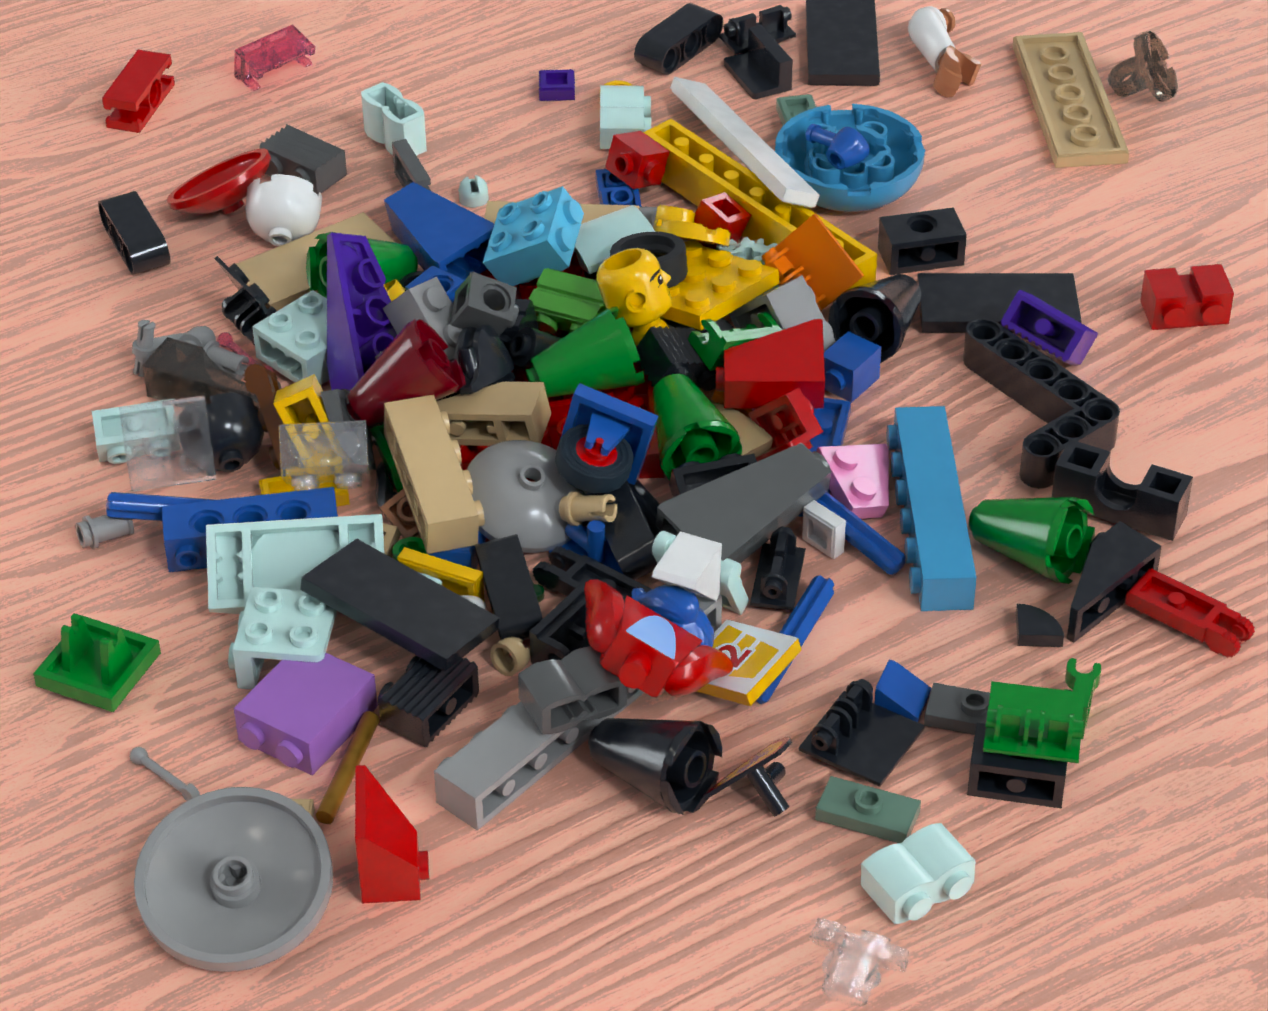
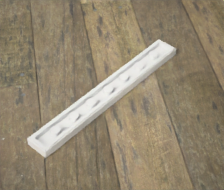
(745, 143)

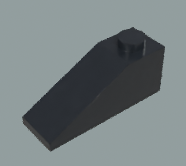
(1111, 570)

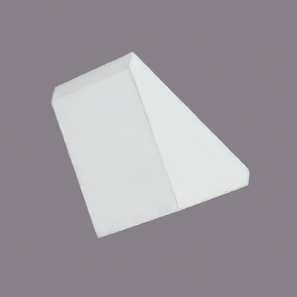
(692, 565)

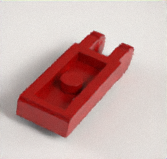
(1190, 612)

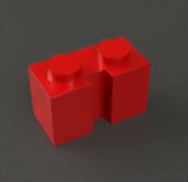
(1187, 299)

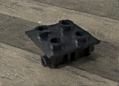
(246, 305)
(861, 735)

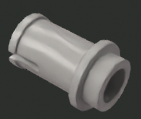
(101, 529)

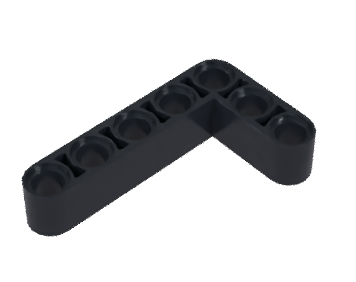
(1045, 389)

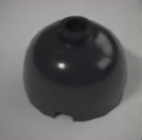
(233, 430)

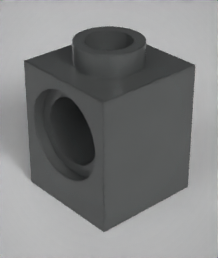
(484, 302)

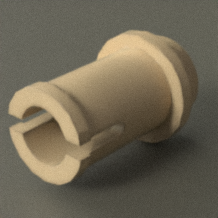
(579, 508)

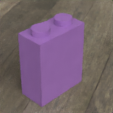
(305, 710)

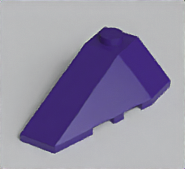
(355, 310)

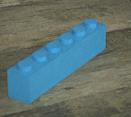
(932, 509)

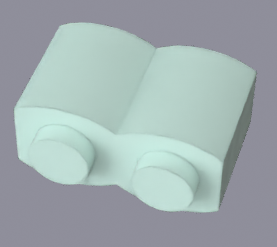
(622, 111)
(393, 118)
(918, 873)

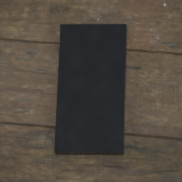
(842, 43)
(956, 299)
(400, 604)

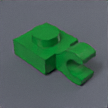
(1083, 683)

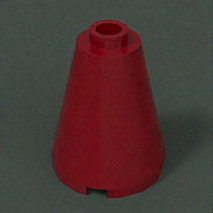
(406, 369)

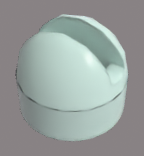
(473, 192)

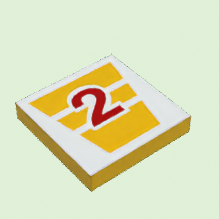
(756, 659)

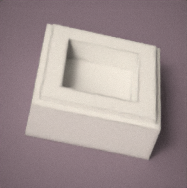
(823, 529)

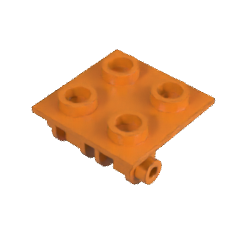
(818, 257)

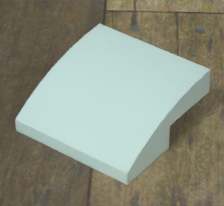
(599, 235)

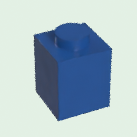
(851, 366)

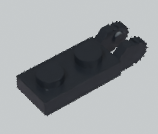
(571, 569)

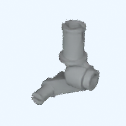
(199, 335)

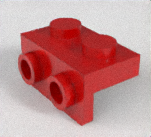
(788, 421)

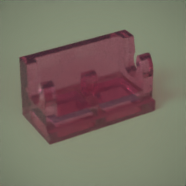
(271, 53)

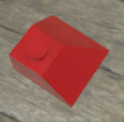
(385, 845)

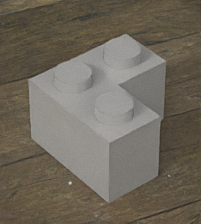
(429, 303)
(788, 305)

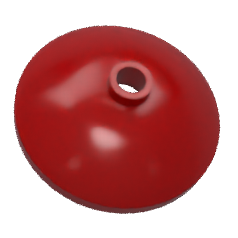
(221, 184)

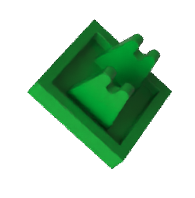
(96, 662)

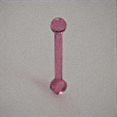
(226, 340)

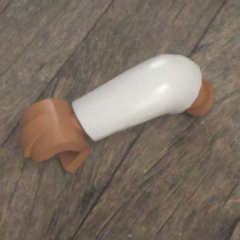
(929, 33)

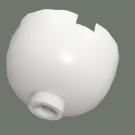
(282, 208)

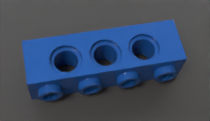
(186, 523)

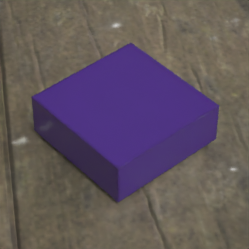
(556, 85)

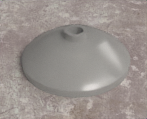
(513, 502)

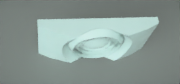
(277, 553)

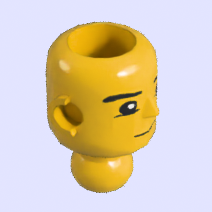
(637, 287)

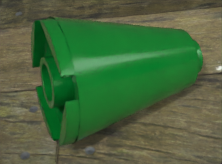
(394, 259)
(594, 355)
(689, 425)
(1037, 532)

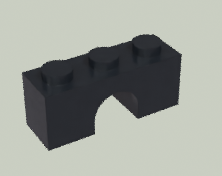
(1151, 507)

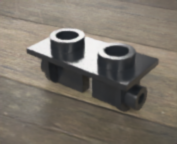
(772, 19)
(778, 571)

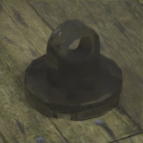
(1146, 70)

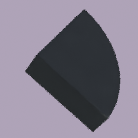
(1037, 627)

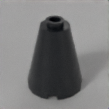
(877, 312)
(660, 758)

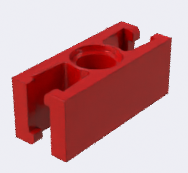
(138, 91)

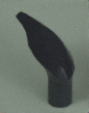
(384, 488)

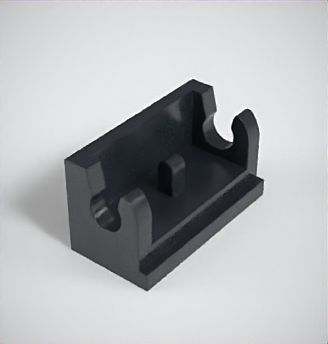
(561, 629)

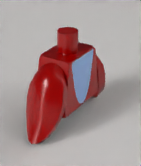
(646, 647)

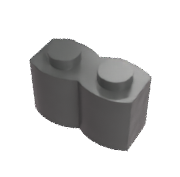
(570, 690)

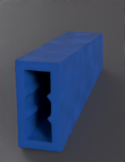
(439, 230)

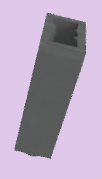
(750, 502)

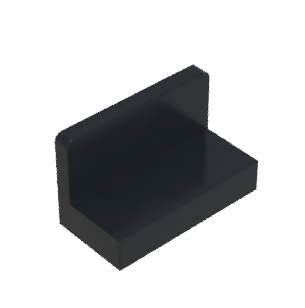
(764, 68)

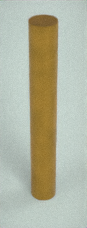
(346, 770)

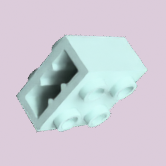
(295, 339)

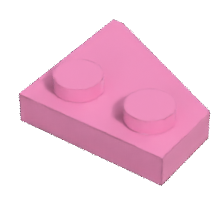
(859, 477)

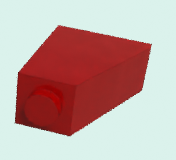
(774, 366)

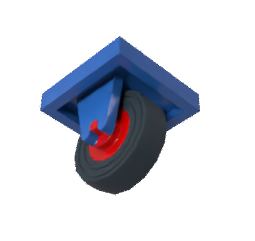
(603, 441)

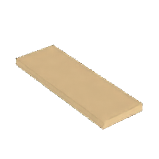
(1070, 100)

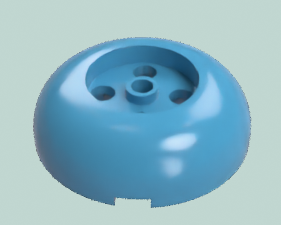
(878, 180)

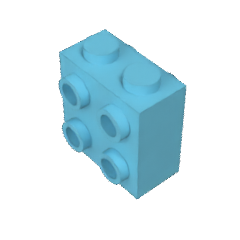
(533, 237)

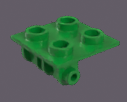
(1034, 722)

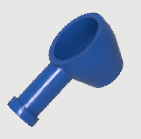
(845, 147)

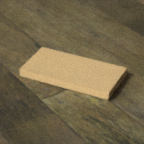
(283, 269)

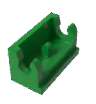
(711, 345)

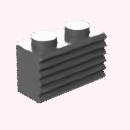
(305, 157)

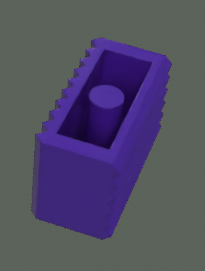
(1048, 328)

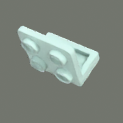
(279, 627)

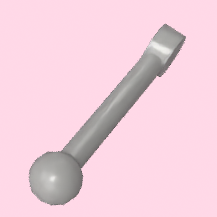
(140, 756)

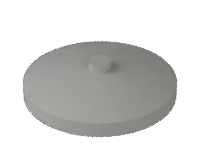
(233, 879)

